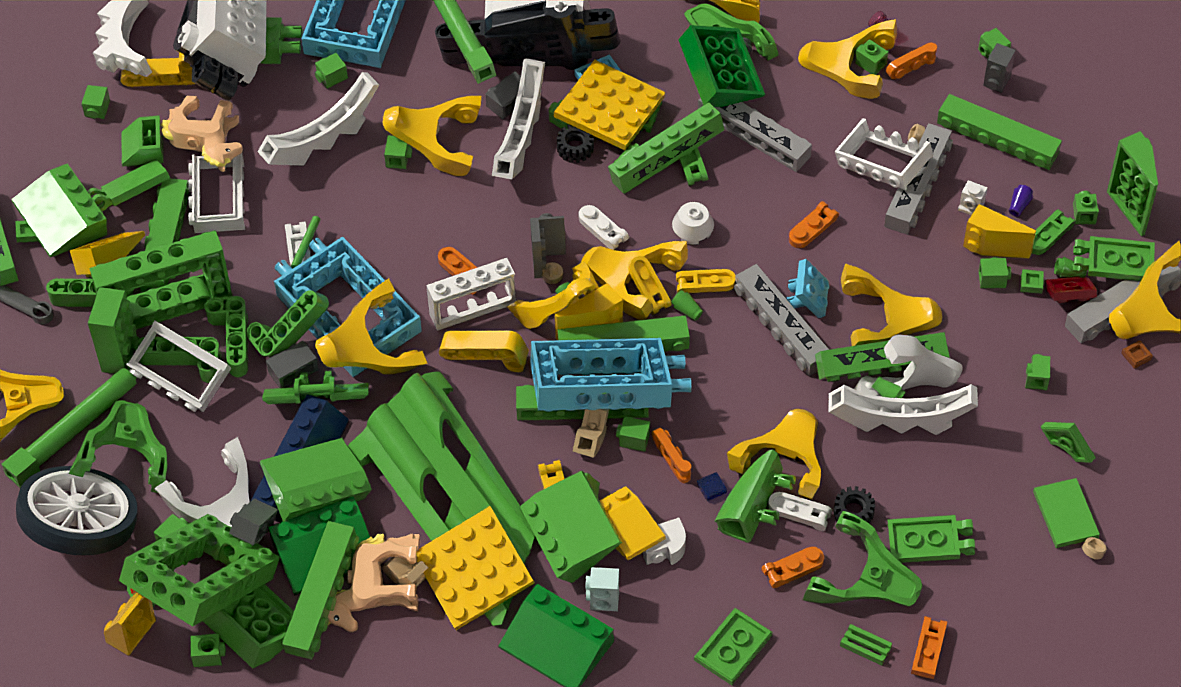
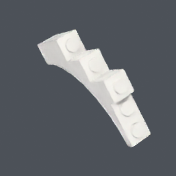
(113, 37)
(342, 118)
(511, 155)
(901, 414)

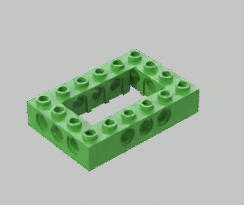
(163, 263)
(153, 574)

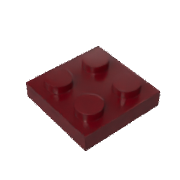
(1071, 288)

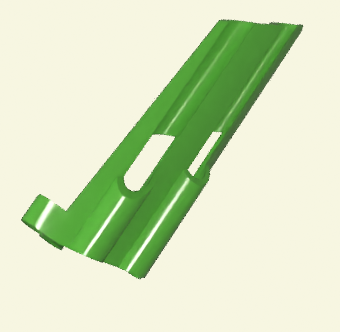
(409, 444)

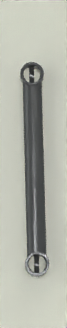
(26, 304)

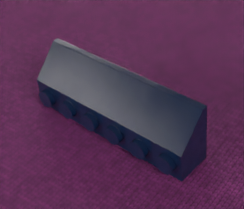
(313, 424)

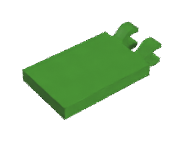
(129, 185)
(1113, 257)
(929, 538)

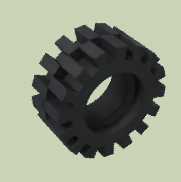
(572, 152)
(858, 497)

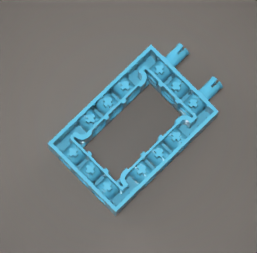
(323, 39)
(340, 259)
(641, 355)

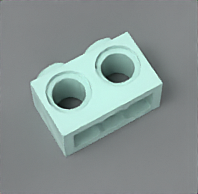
(603, 589)

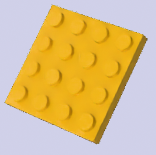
(609, 104)
(473, 568)

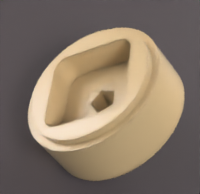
(916, 132)
(553, 273)
(1094, 548)

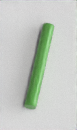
(306, 241)

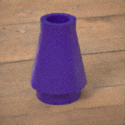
(1021, 198)

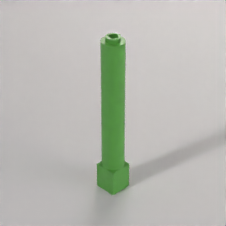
(475, 54)
(27, 461)

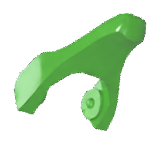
(711, 16)
(126, 427)
(882, 576)

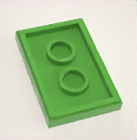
(1066, 512)
(733, 646)

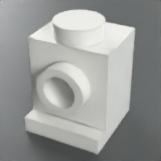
(971, 197)

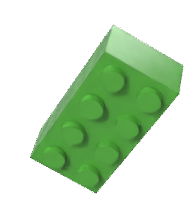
(112, 329)

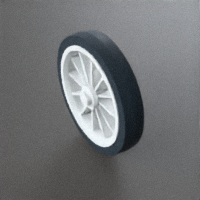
(76, 511)

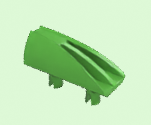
(750, 497)

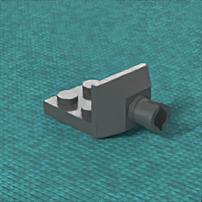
(546, 240)

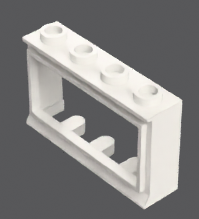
(861, 133)
(222, 222)
(467, 283)
(173, 391)

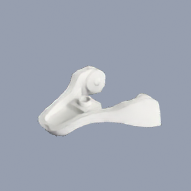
(925, 368)
(222, 508)

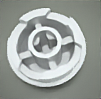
(693, 223)

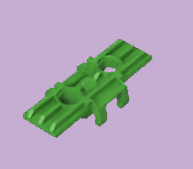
(303, 387)

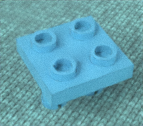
(810, 289)

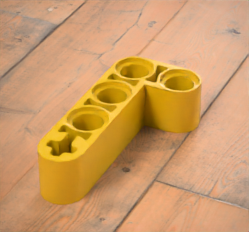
(164, 72)
(486, 346)

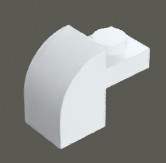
(672, 547)

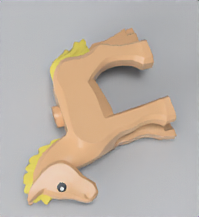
(203, 135)
(367, 579)

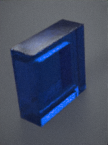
(711, 486)

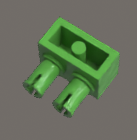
(275, 34)

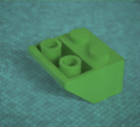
(142, 142)

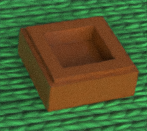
(1137, 354)

